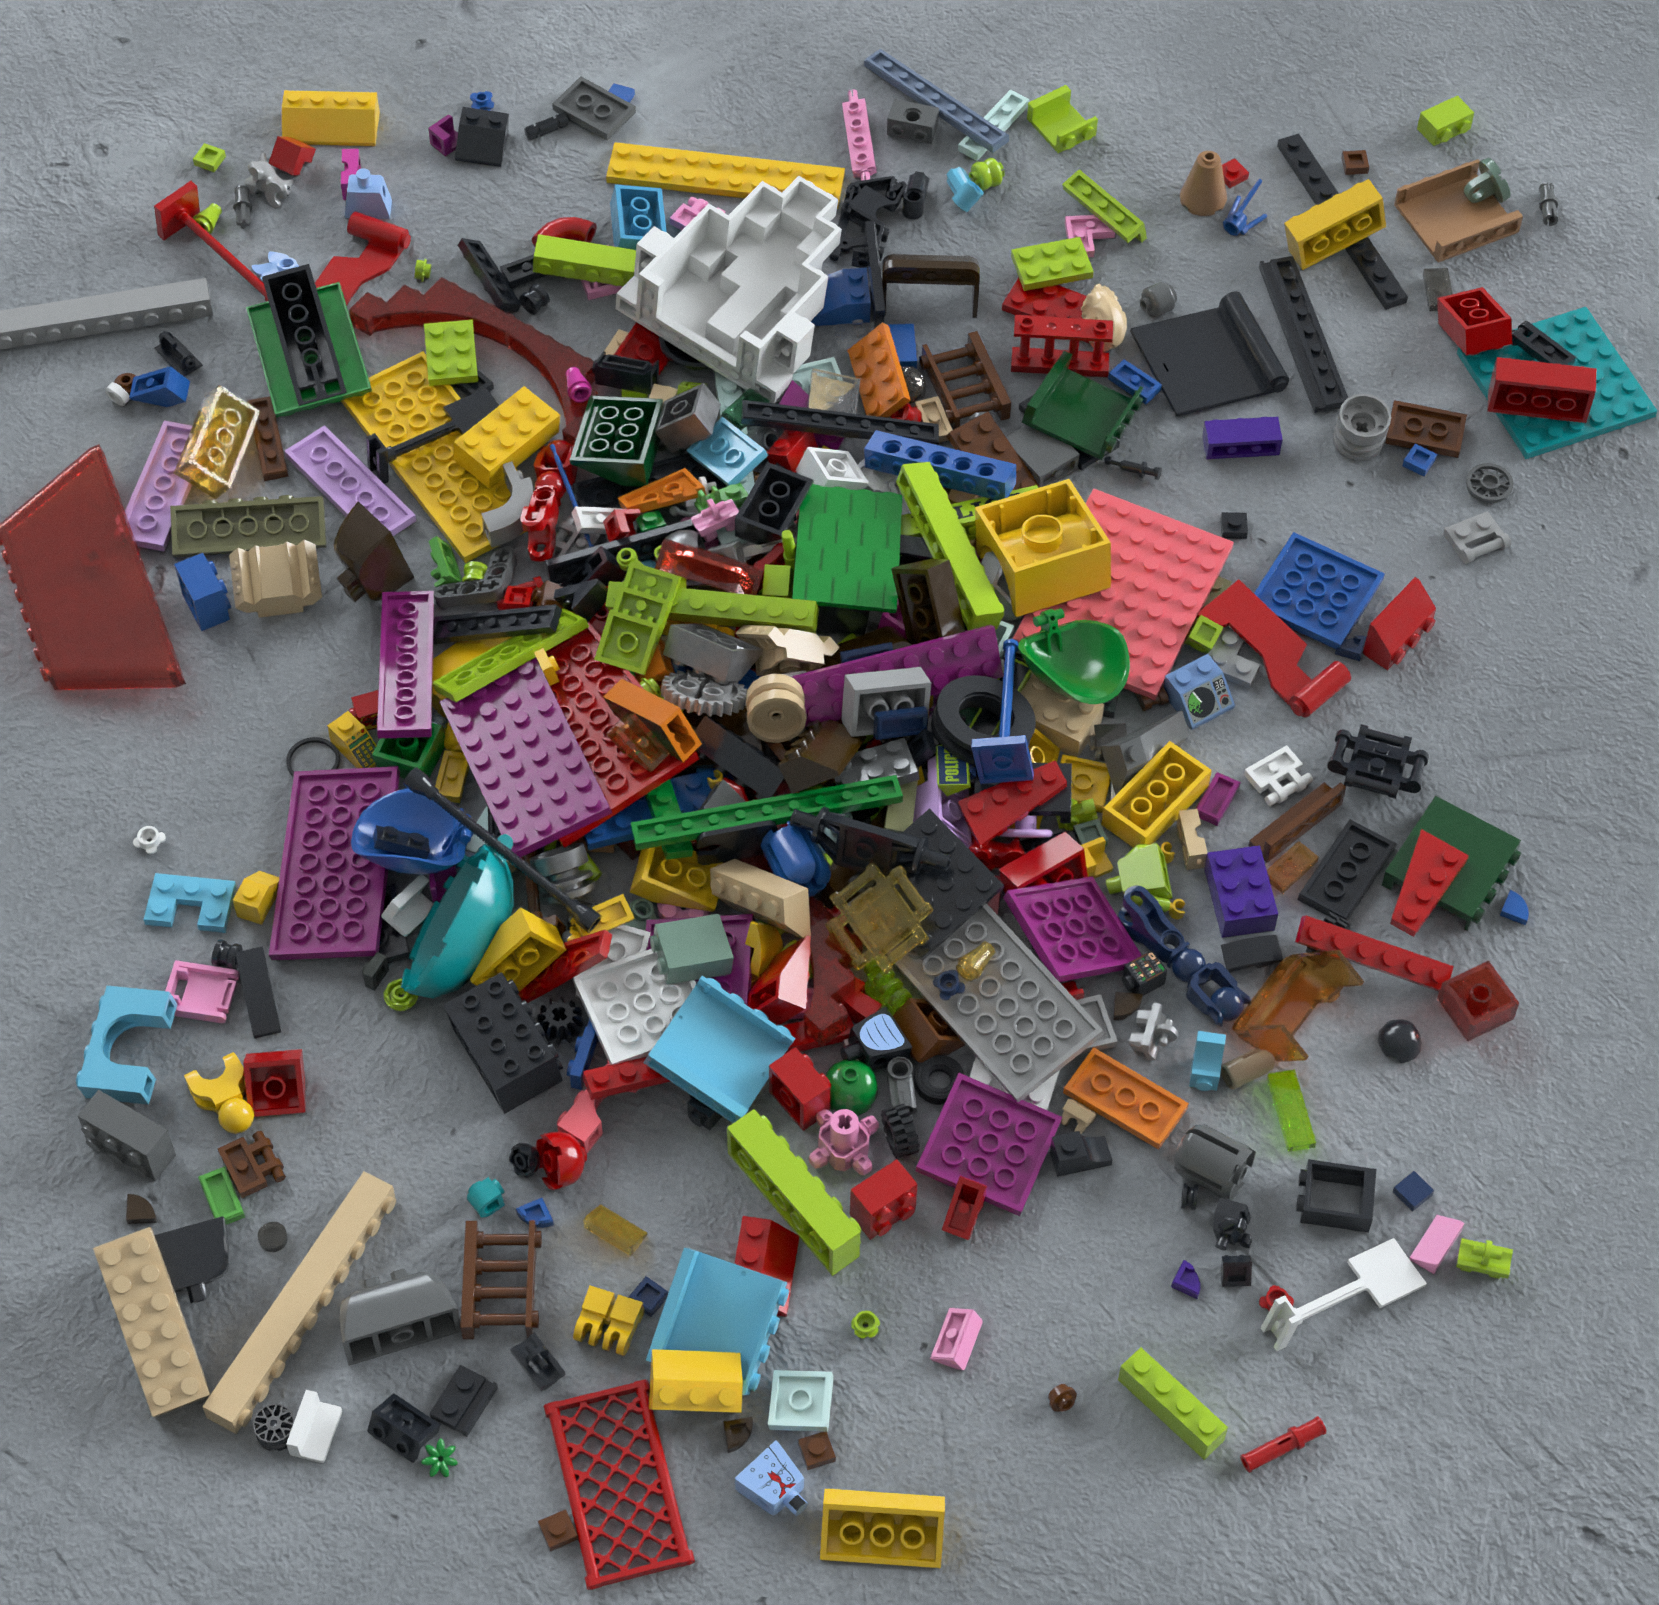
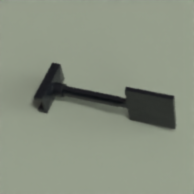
(463, 416)

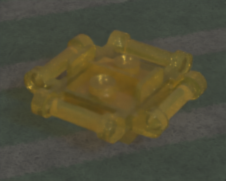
(880, 918)

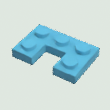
(211, 895)

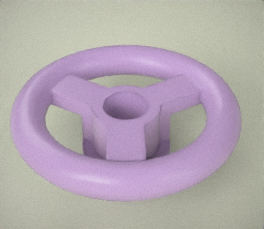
(1027, 829)

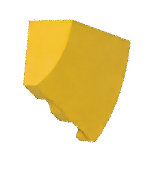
(766, 944)

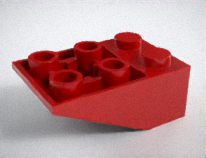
(783, 984)

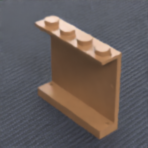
(1447, 219)

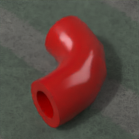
(568, 228)

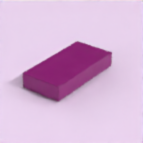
(1217, 798)

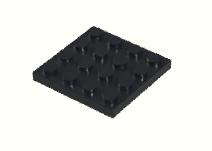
(953, 893)

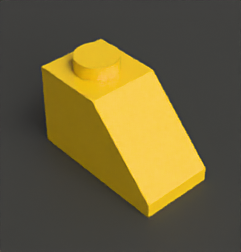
(256, 896)

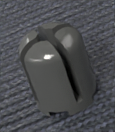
(1213, 1160)

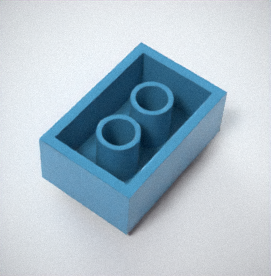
(635, 213)

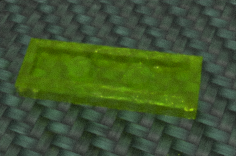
(1291, 1110)

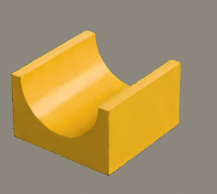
(1045, 546)

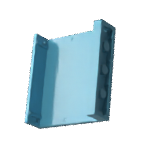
(719, 1049)
(721, 1310)

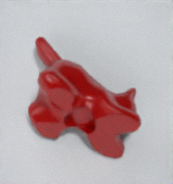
(997, 853)

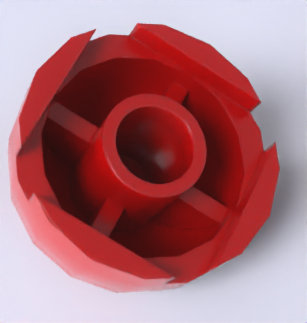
(561, 1159)

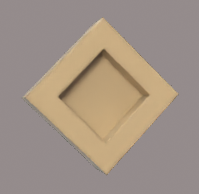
(1080, 1112)

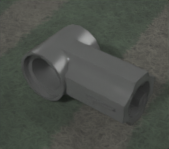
(901, 1087)

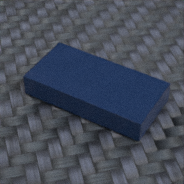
(900, 722)

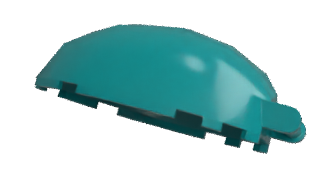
(461, 924)

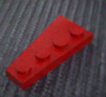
(1000, 806)
(1426, 881)

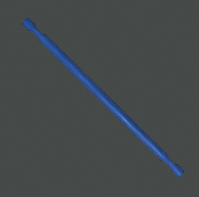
(567, 485)

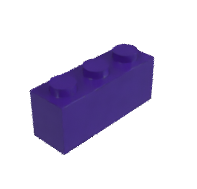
(1242, 437)

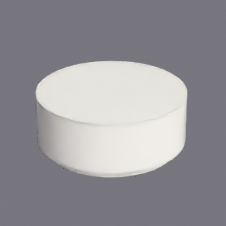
(117, 394)

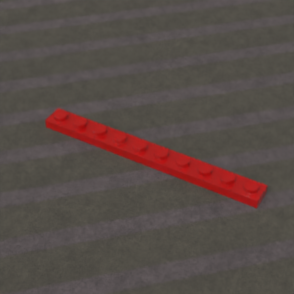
(637, 1075)

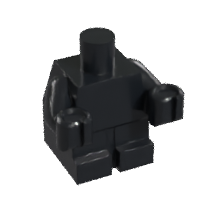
(1231, 1224)

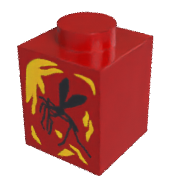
(366, 709)

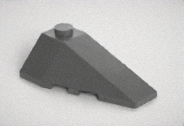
(1134, 750)

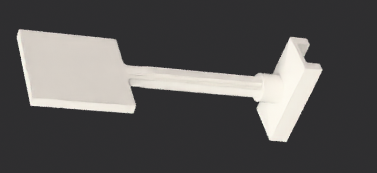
(1380, 1271)

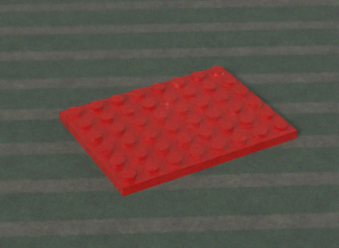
(582, 702)

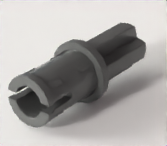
(242, 206)

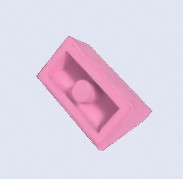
(1436, 1243)
(957, 1338)

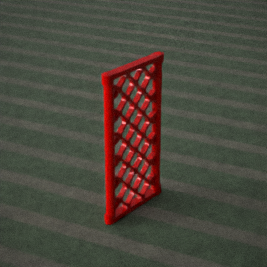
(593, 1579)

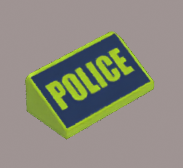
(952, 772)

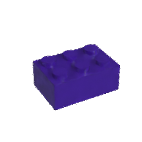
(1241, 891)

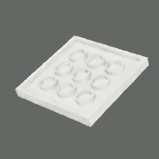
(630, 1004)

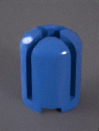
(797, 858)

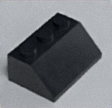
(771, 505)

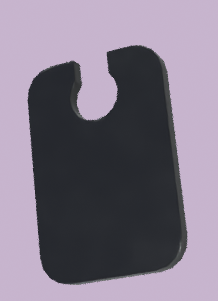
(734, 842)

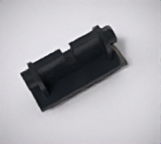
(177, 354)

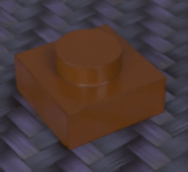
(1355, 162)
(816, 1450)
(558, 1530)

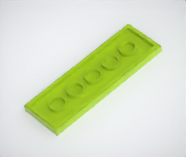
(505, 658)

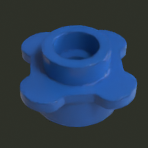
(482, 100)

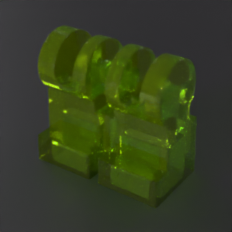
(885, 988)

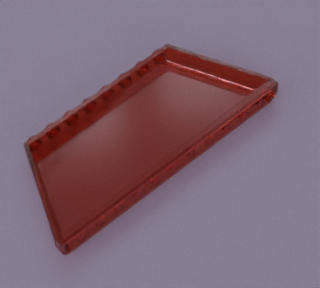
(87, 585)

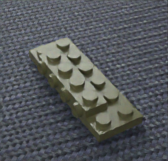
(235, 524)

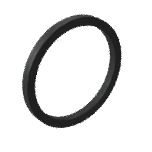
(311, 740)

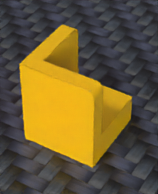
(1096, 858)

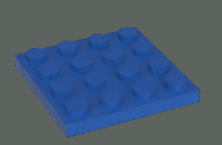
(1318, 590)

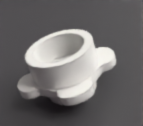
(149, 833)

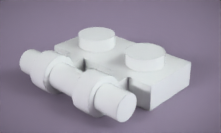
(1275, 768)

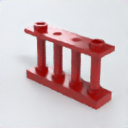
(1050, 328)

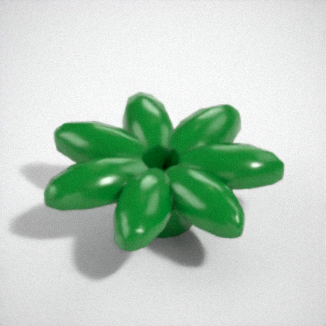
(444, 1459)

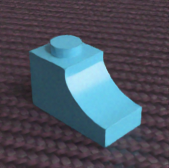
(1207, 1061)

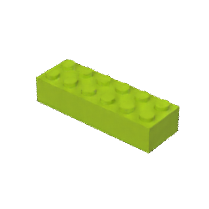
(794, 1191)

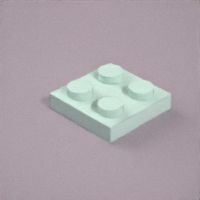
(800, 1400)

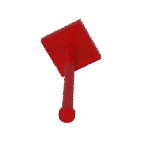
(178, 211)

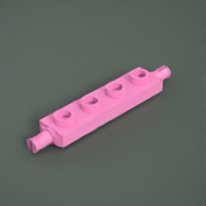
(859, 137)

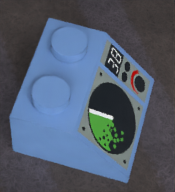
(1199, 691)

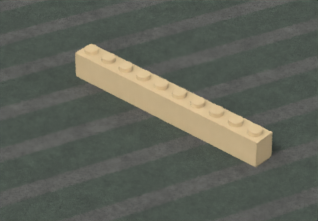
(299, 1303)

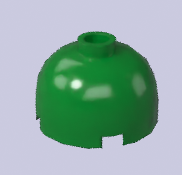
(852, 1086)

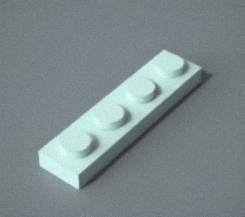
(1001, 116)

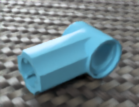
(965, 191)

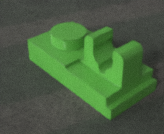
(735, 492)
(447, 566)

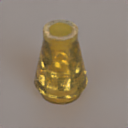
(973, 963)

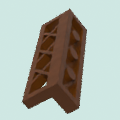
(1298, 820)

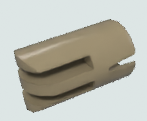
(1247, 1067)

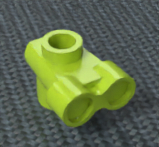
(1080, 813)

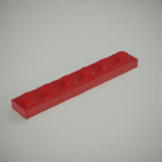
(1373, 953)

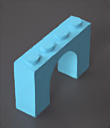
(119, 1011)

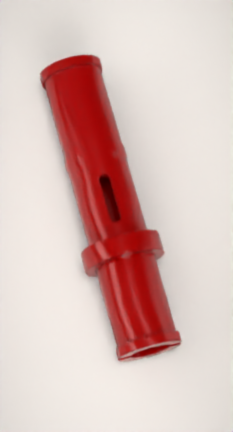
(1283, 1444)

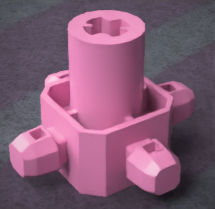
(843, 1141)

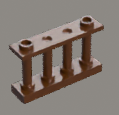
(981, 366)
(476, 1266)

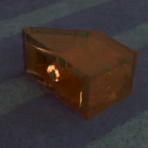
(638, 742)

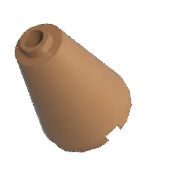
(1205, 185)

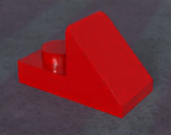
(964, 1207)

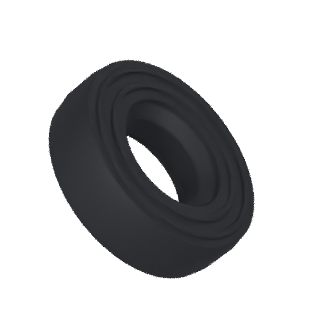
(926, 1068)

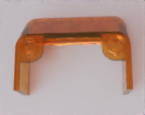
(1290, 998)

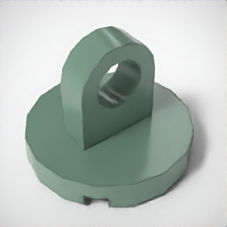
(1489, 183)

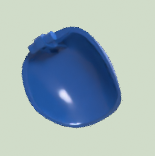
(411, 814)

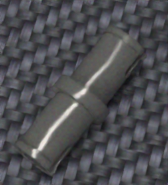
(1548, 204)

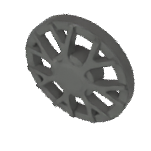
(1489, 483)

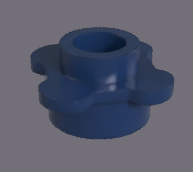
(948, 977)

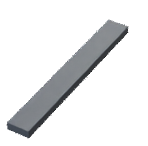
(928, 94)

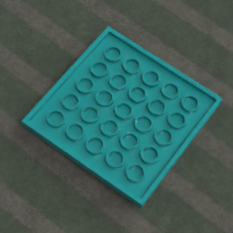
(1617, 399)

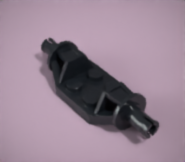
(863, 843)

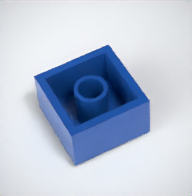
(203, 591)

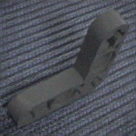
(486, 590)

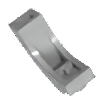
(504, 522)

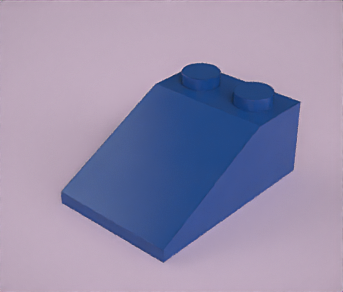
(845, 298)

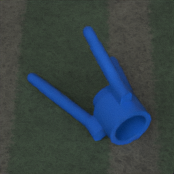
(1236, 221)

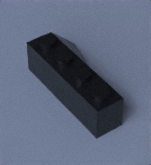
(740, 759)

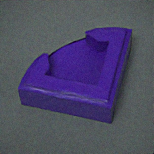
(1187, 1280)

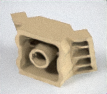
(275, 578)
(787, 649)

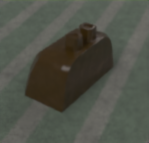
(369, 556)

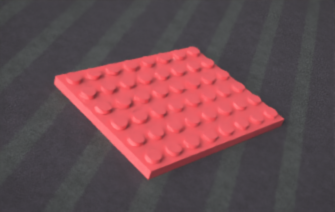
(1157, 586)

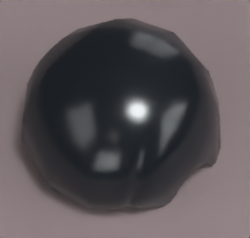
(1400, 1040)

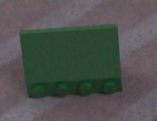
(618, 439)

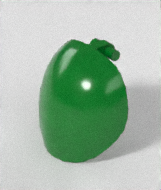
(1077, 658)

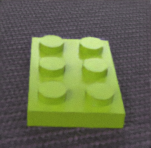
(1052, 263)
(450, 352)

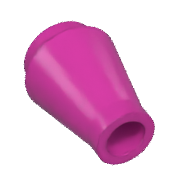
(577, 386)

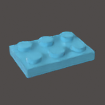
(728, 453)

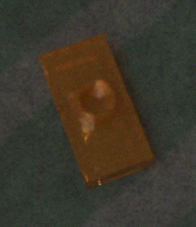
(1291, 866)

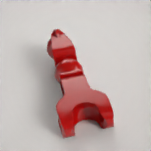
(543, 510)

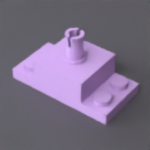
(945, 807)

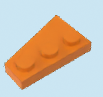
(664, 492)

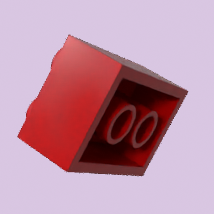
(1474, 321)

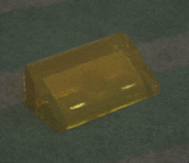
(614, 1229)

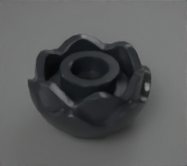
(524, 1159)

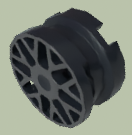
(273, 1426)

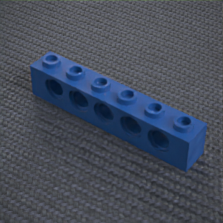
(954, 467)

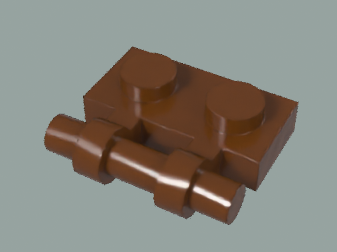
(243, 1168)

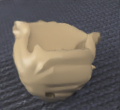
(1103, 305)

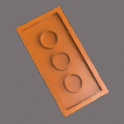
(880, 373)
(1126, 1098)

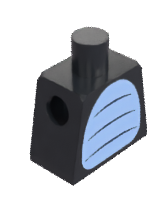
(876, 1041)

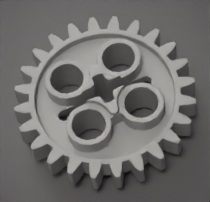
(703, 694)

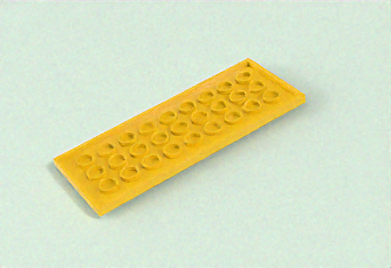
(406, 407)

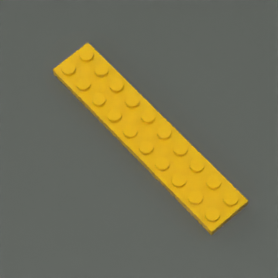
(712, 172)

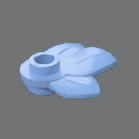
(277, 263)

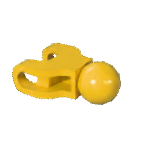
(224, 1095)

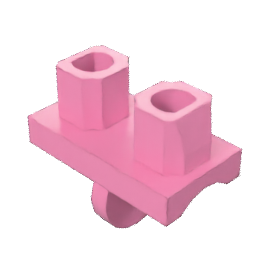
(714, 518)

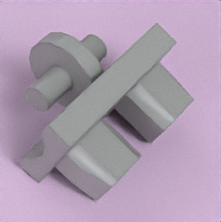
(1157, 1031)

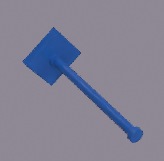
(1005, 756)

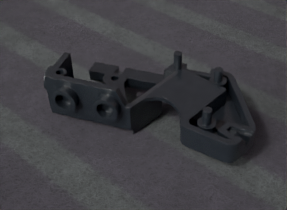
(861, 205)

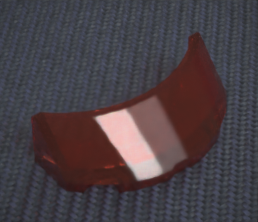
(708, 568)

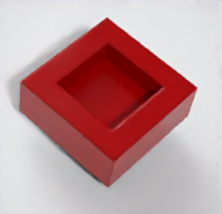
(1234, 173)

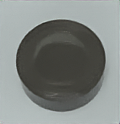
(272, 1236)

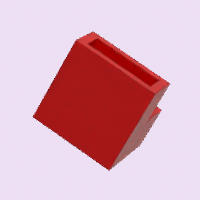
(290, 155)

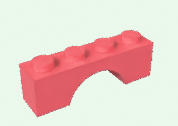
(583, 1120)

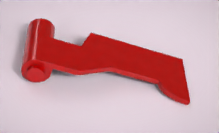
(378, 257)
(1278, 648)

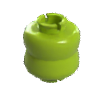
(987, 173)

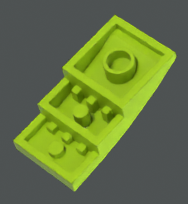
(637, 618)

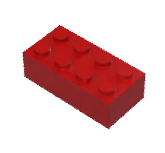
(1541, 390)

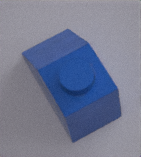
(160, 387)

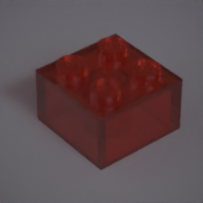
(1478, 1000)

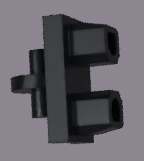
(538, 1362)

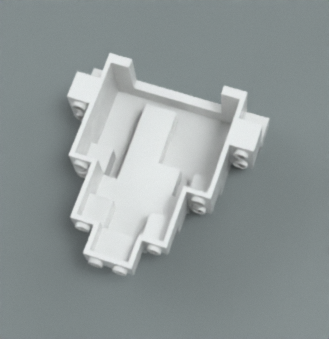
(740, 284)

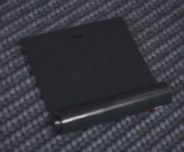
(1211, 357)

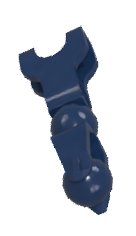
(1187, 964)

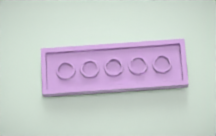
(347, 480)
(159, 489)

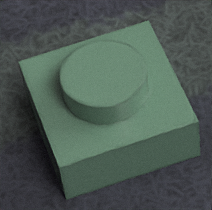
(1089, 831)

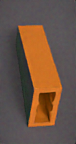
(658, 715)

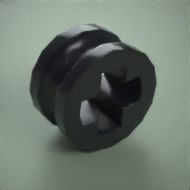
(1189, 1196)

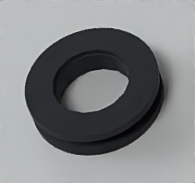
(976, 693)

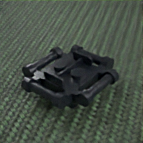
(1376, 764)

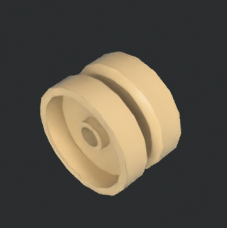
(775, 708)

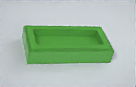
(221, 1195)

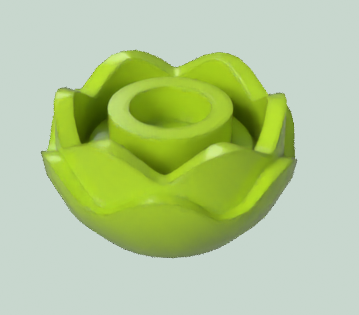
(392, 998)

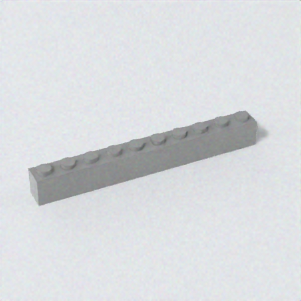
(104, 313)

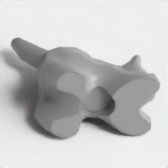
(267, 181)

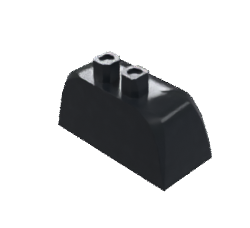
(195, 1256)

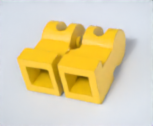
(601, 1309)

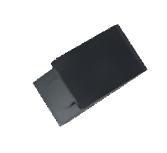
(582, 598)

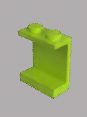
(1059, 120)

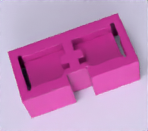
(352, 164)

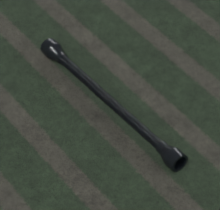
(584, 915)

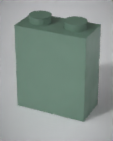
(692, 949)

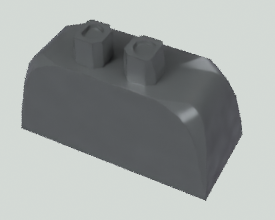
(396, 1315)

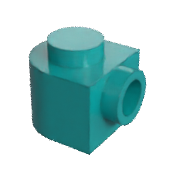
(486, 1197)

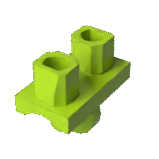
(1484, 1258)

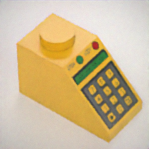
(352, 740)

